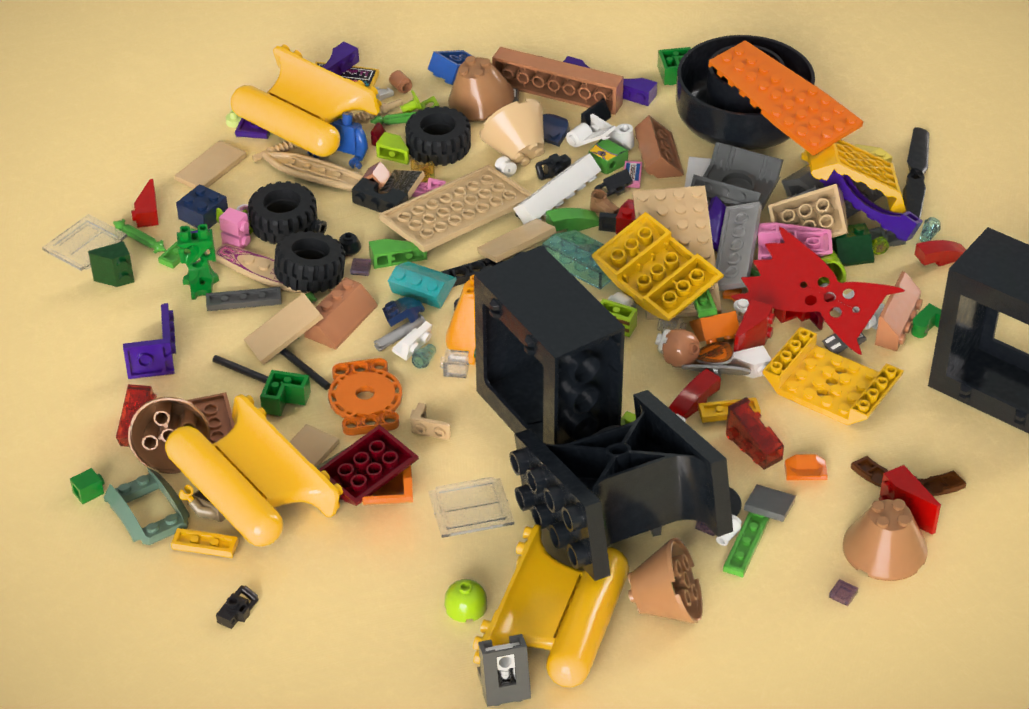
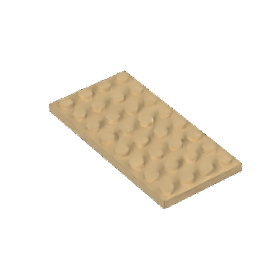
(455, 208)
(687, 217)

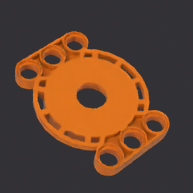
(361, 411)

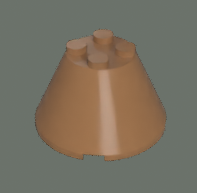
(479, 89)
(153, 425)
(886, 542)
(666, 584)

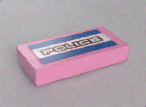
(634, 169)

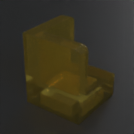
(427, 168)

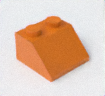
(715, 326)

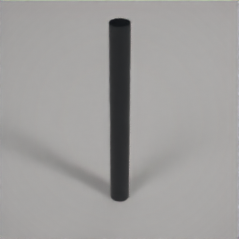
(239, 368)
(305, 368)

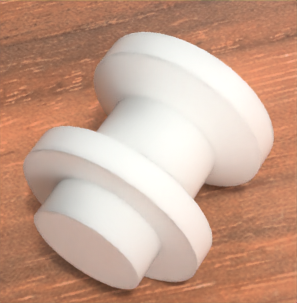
(505, 166)
(740, 307)

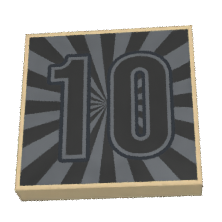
(404, 181)

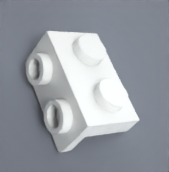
(413, 341)

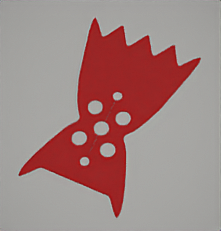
(796, 263)

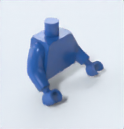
(351, 139)

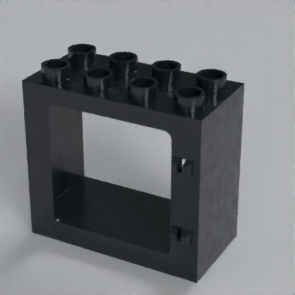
(546, 349)

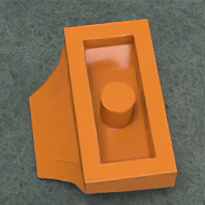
(805, 467)

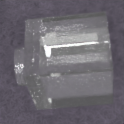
(455, 363)

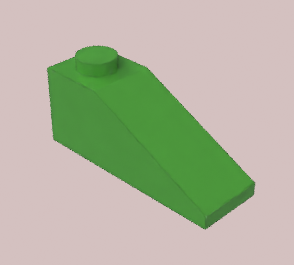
(393, 252)

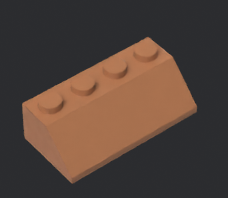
(658, 149)
(342, 313)
(898, 314)

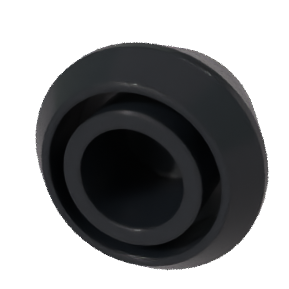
(350, 243)

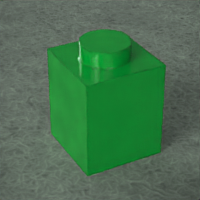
(87, 485)

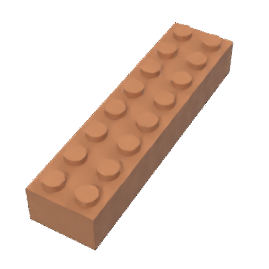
(559, 79)

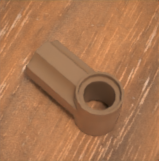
(600, 202)

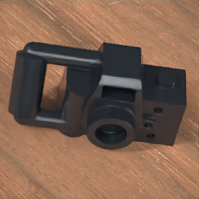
(552, 166)
(616, 183)
(237, 607)

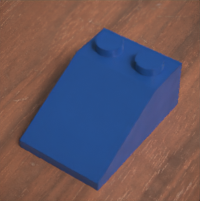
(446, 64)

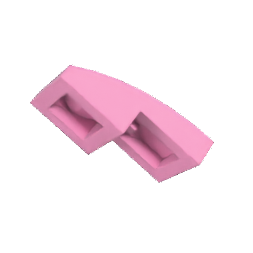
(426, 187)

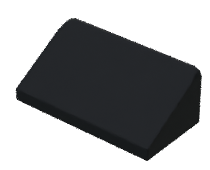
(599, 109)

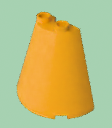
(461, 329)

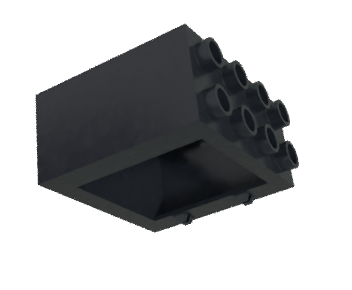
(966, 356)

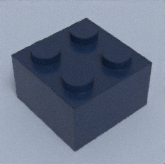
(200, 206)

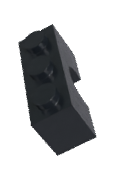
(366, 194)

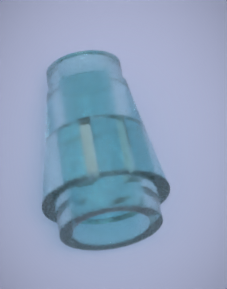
(930, 229)
(423, 356)

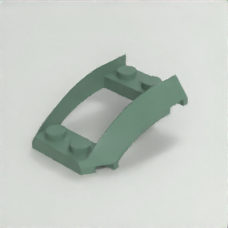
(141, 486)

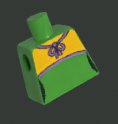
(609, 155)

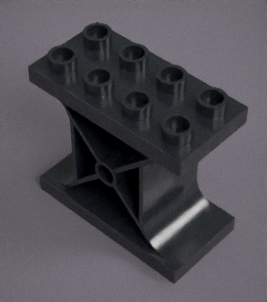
(621, 483)

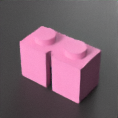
(234, 228)

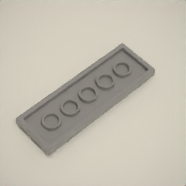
(737, 244)

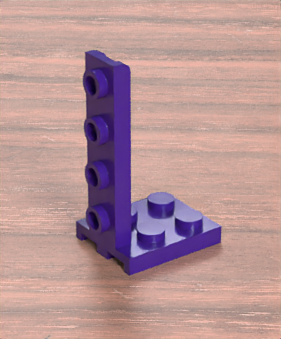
(153, 356)

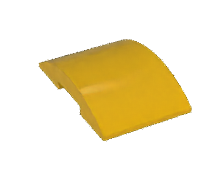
(655, 268)

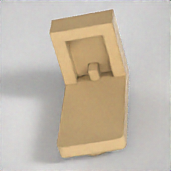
(427, 426)

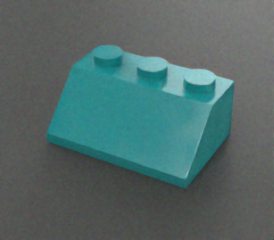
(421, 283)

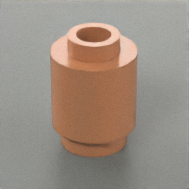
(400, 81)

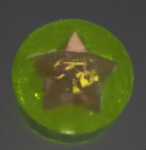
(880, 245)

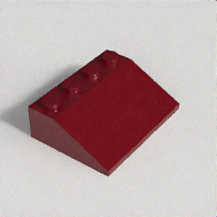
(368, 464)

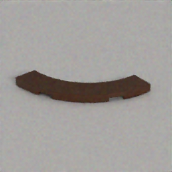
(936, 485)

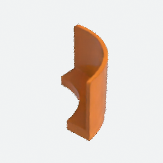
(395, 491)

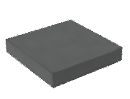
(769, 503)

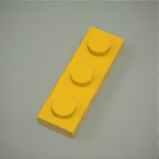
(719, 410)
(204, 542)

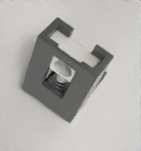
(504, 678)

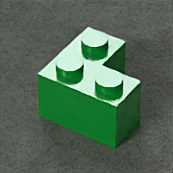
(668, 63)
(282, 389)

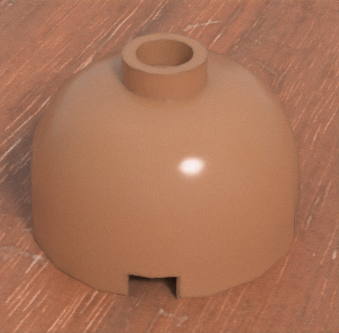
(681, 348)

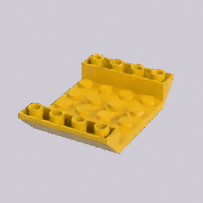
(860, 167)
(804, 370)

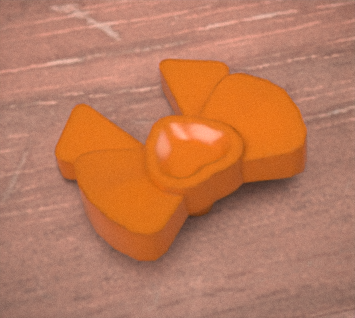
(727, 293)

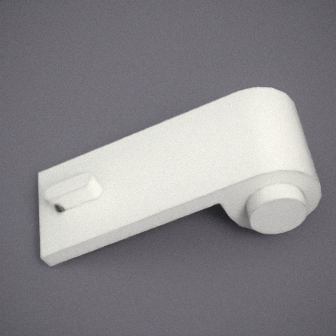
(583, 134)
(622, 135)

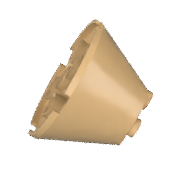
(516, 131)

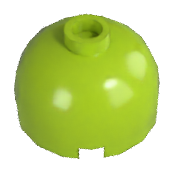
(465, 600)

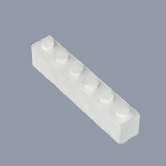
(557, 189)

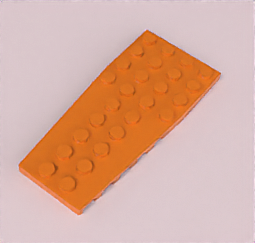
(786, 98)

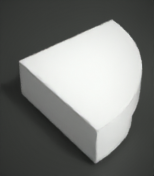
(384, 93)

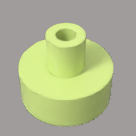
(232, 119)

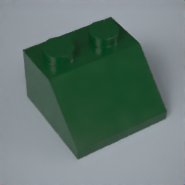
(854, 246)
(111, 265)

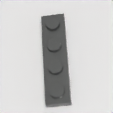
(243, 298)

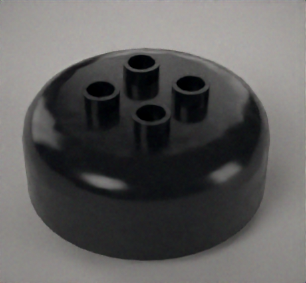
(718, 110)

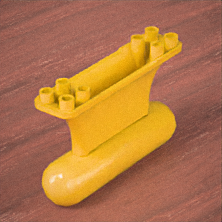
(304, 103)
(251, 473)
(556, 609)

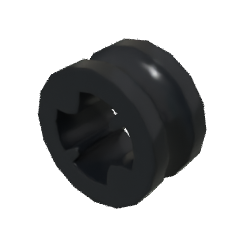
(319, 226)

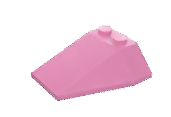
(816, 239)

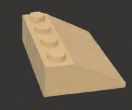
(815, 209)

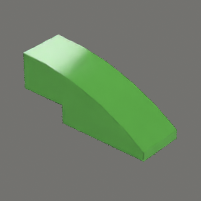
(572, 219)

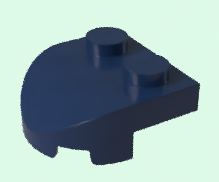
(555, 129)
(401, 309)

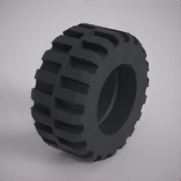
(438, 135)
(281, 210)
(309, 261)

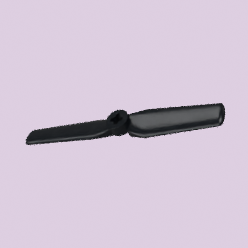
(918, 164)

